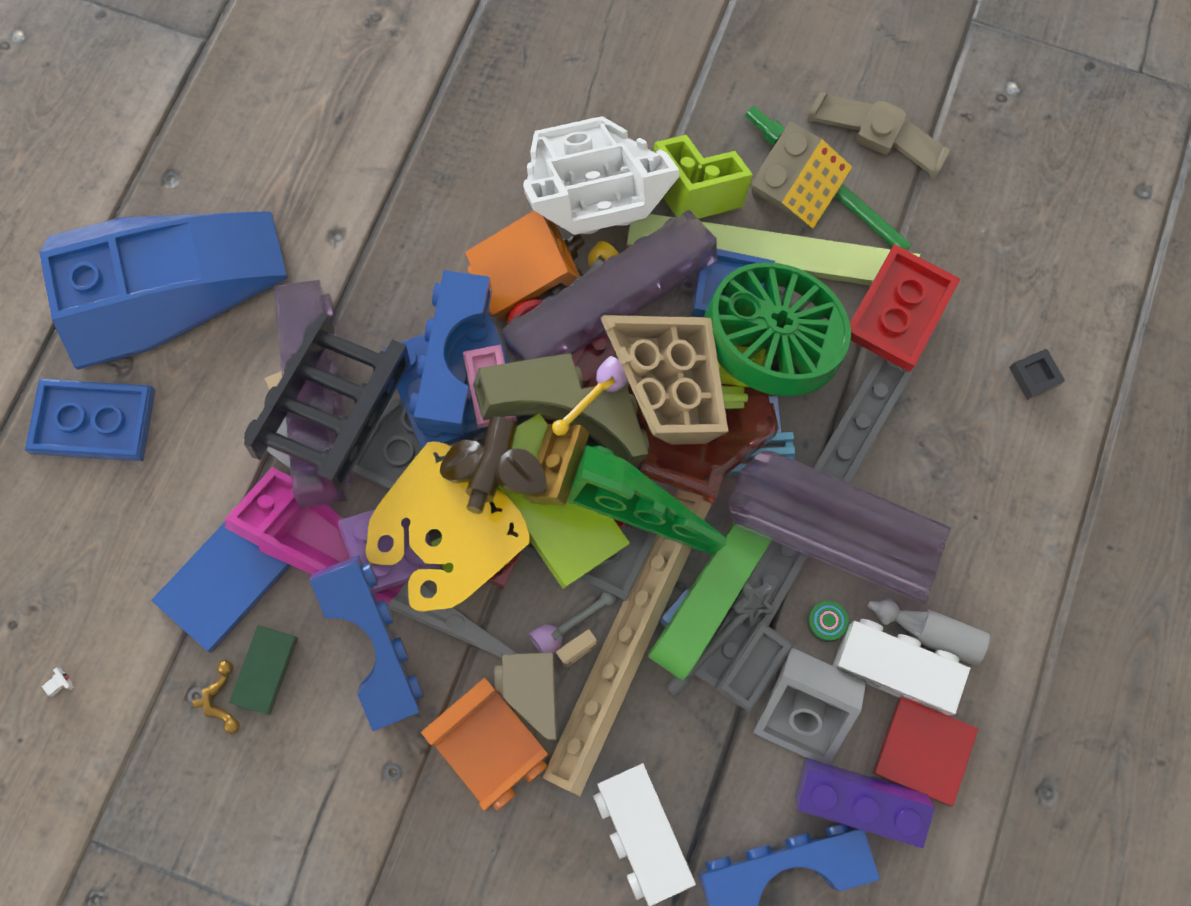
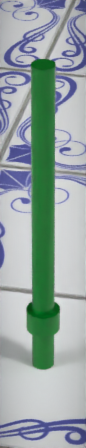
(773, 131)

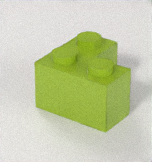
(704, 184)

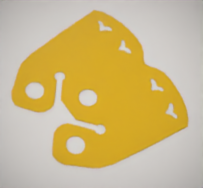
(470, 541)

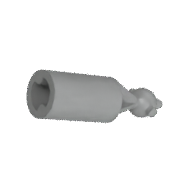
(936, 631)

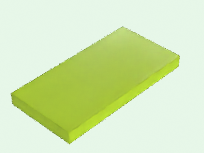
(567, 535)

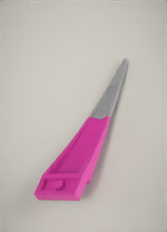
(313, 542)

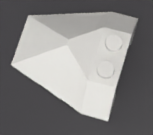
(595, 176)

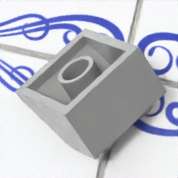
(810, 707)

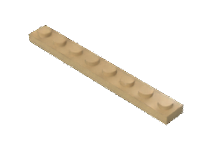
(619, 659)

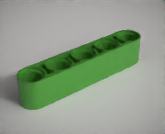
(708, 601)

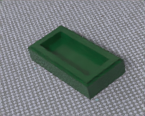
(263, 670)

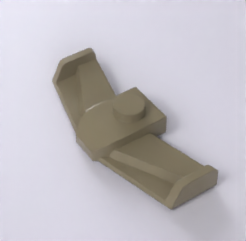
(880, 128)

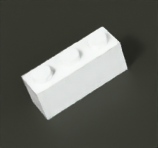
(902, 666)
(643, 836)

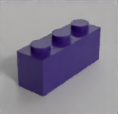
(864, 803)

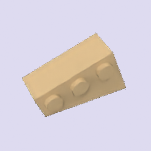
(672, 374)

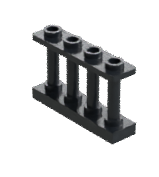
(350, 431)

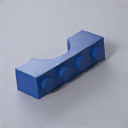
(461, 307)
(348, 594)
(839, 858)

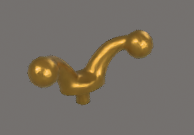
(231, 724)

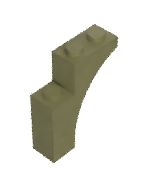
(553, 390)

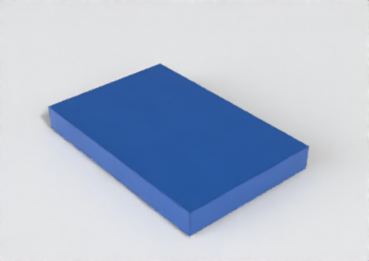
(90, 420)
(218, 587)

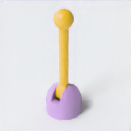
(609, 378)

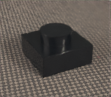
(1037, 374)

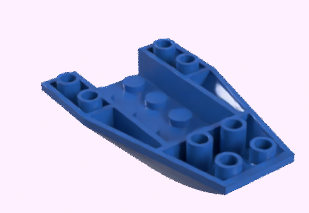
(154, 277)

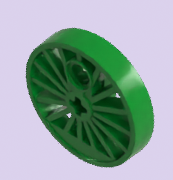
(764, 321)

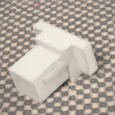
(57, 683)

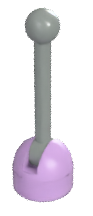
(549, 638)

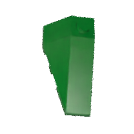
(627, 495)

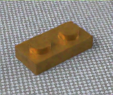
(560, 462)

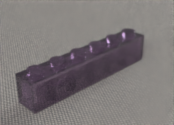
(616, 288)
(296, 308)

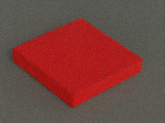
(925, 751)

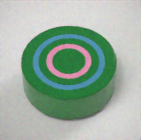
(827, 621)

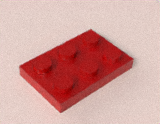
(902, 307)

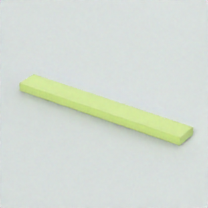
(815, 256)

